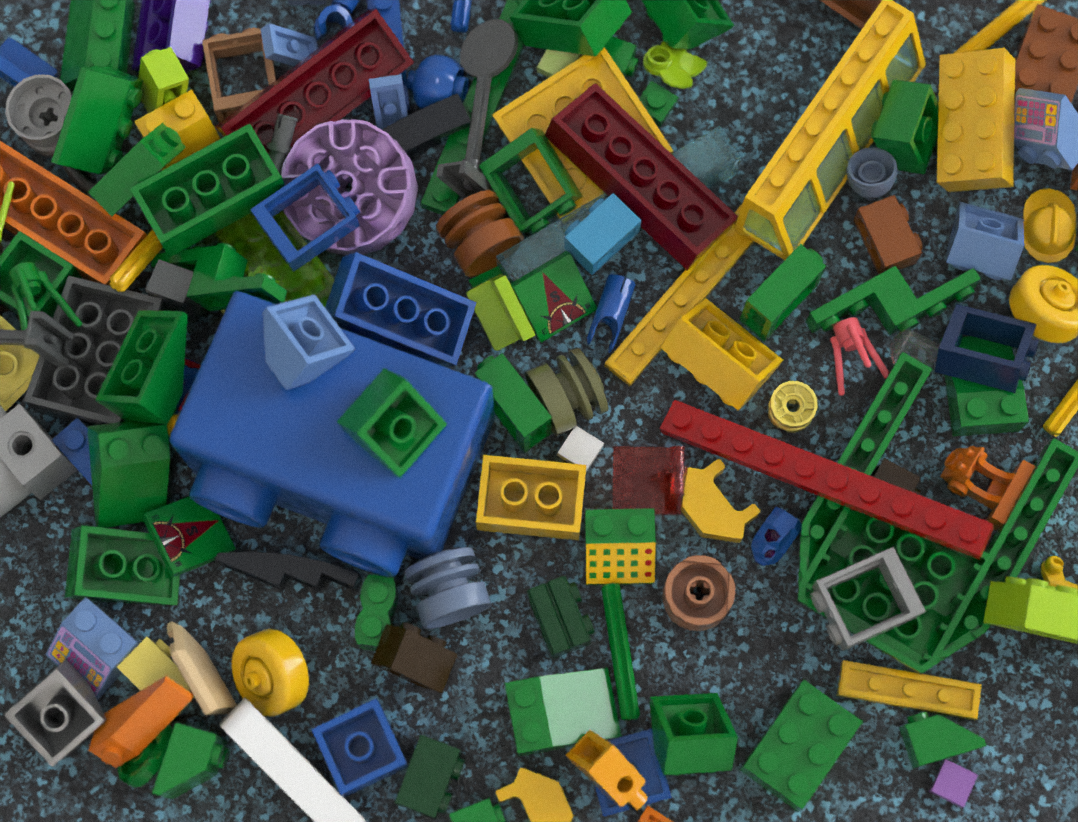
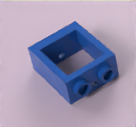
(292, 192)

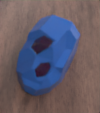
(774, 537)

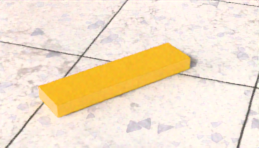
(909, 690)

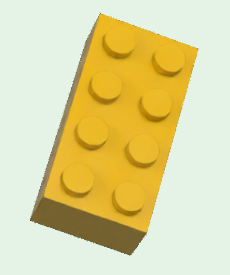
(976, 120)

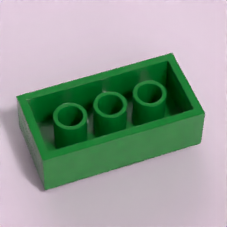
(208, 190)

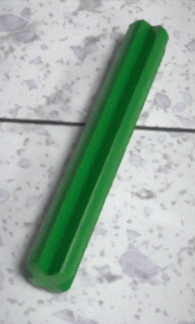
(620, 652)

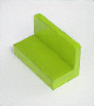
(500, 312)

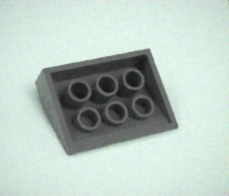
(105, 324)

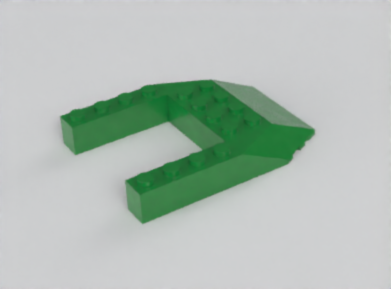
(946, 581)

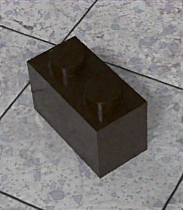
(414, 657)

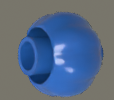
(436, 80)

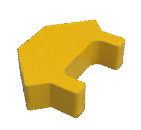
(710, 510)
(540, 797)

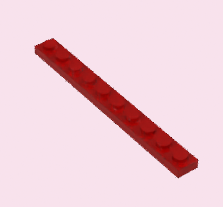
(828, 479)

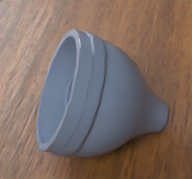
(871, 172)

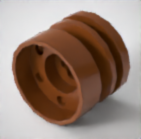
(478, 232)

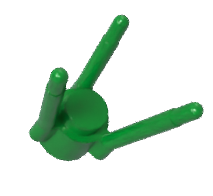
(28, 283)

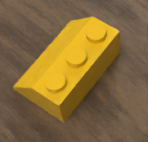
(720, 353)

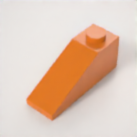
(138, 721)

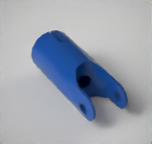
(612, 306)

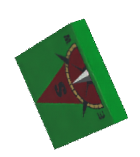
(553, 296)
(187, 535)

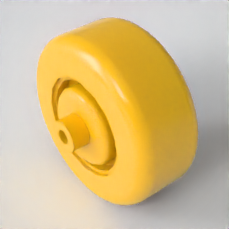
(1049, 300)
(270, 672)

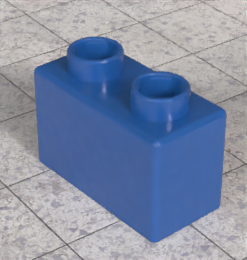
(284, 448)

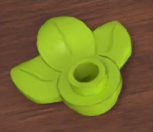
(673, 65)

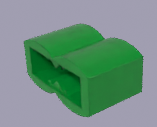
(379, 604)

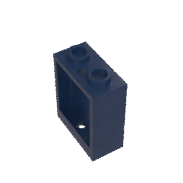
(983, 367)

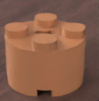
(713, 580)

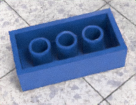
(399, 310)

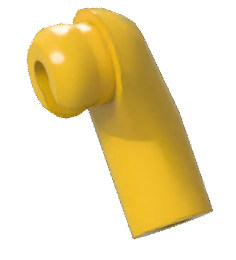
(1052, 572)

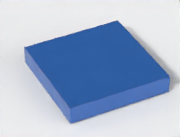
(639, 751)

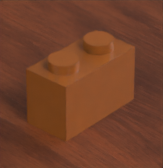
(888, 234)

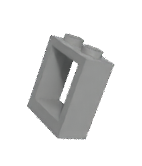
(897, 582)

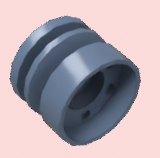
(445, 581)

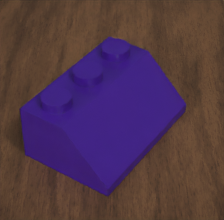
(173, 25)

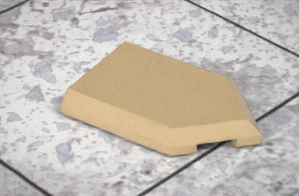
(199, 672)

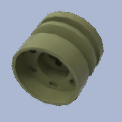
(568, 390)

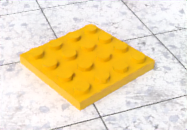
(550, 97)

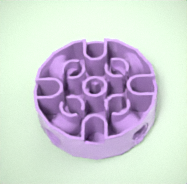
(375, 168)

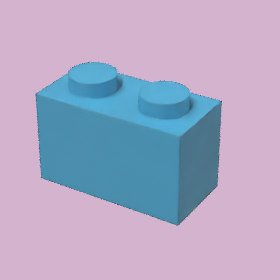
(601, 233)

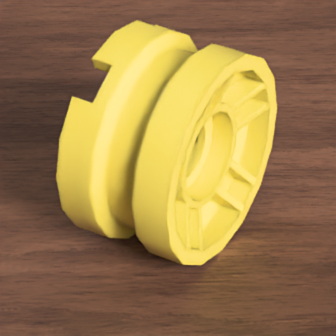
(794, 393)

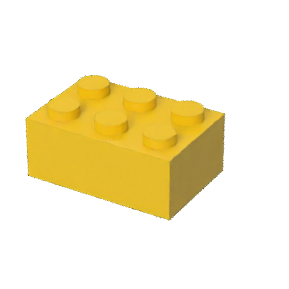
(530, 497)

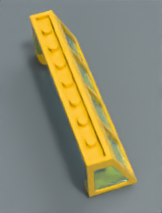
(837, 123)

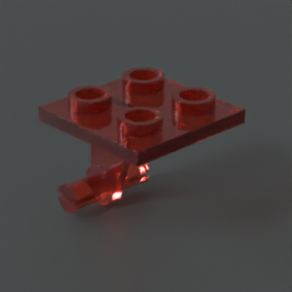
(649, 478)

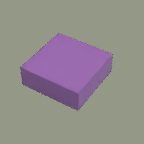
(953, 783)

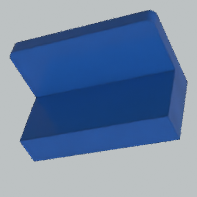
(20, 63)

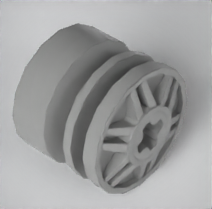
(38, 111)

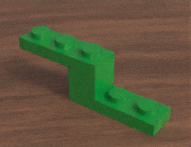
(219, 274)
(893, 301)

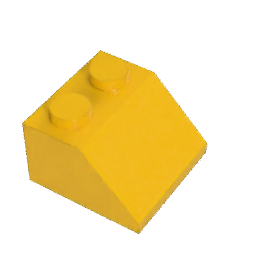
(187, 119)

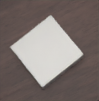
(580, 448)

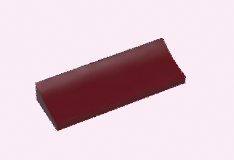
(326, 81)
(641, 173)

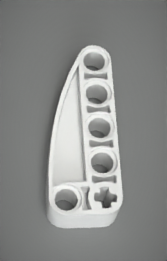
(287, 765)

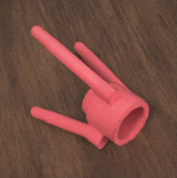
(852, 337)

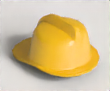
(1049, 225)

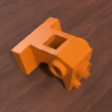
(1002, 490)

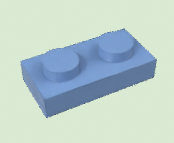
(286, 45)
(388, 100)

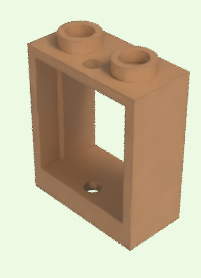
(226, 46)

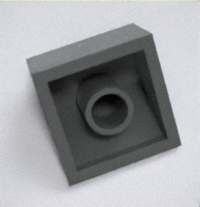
(57, 713)

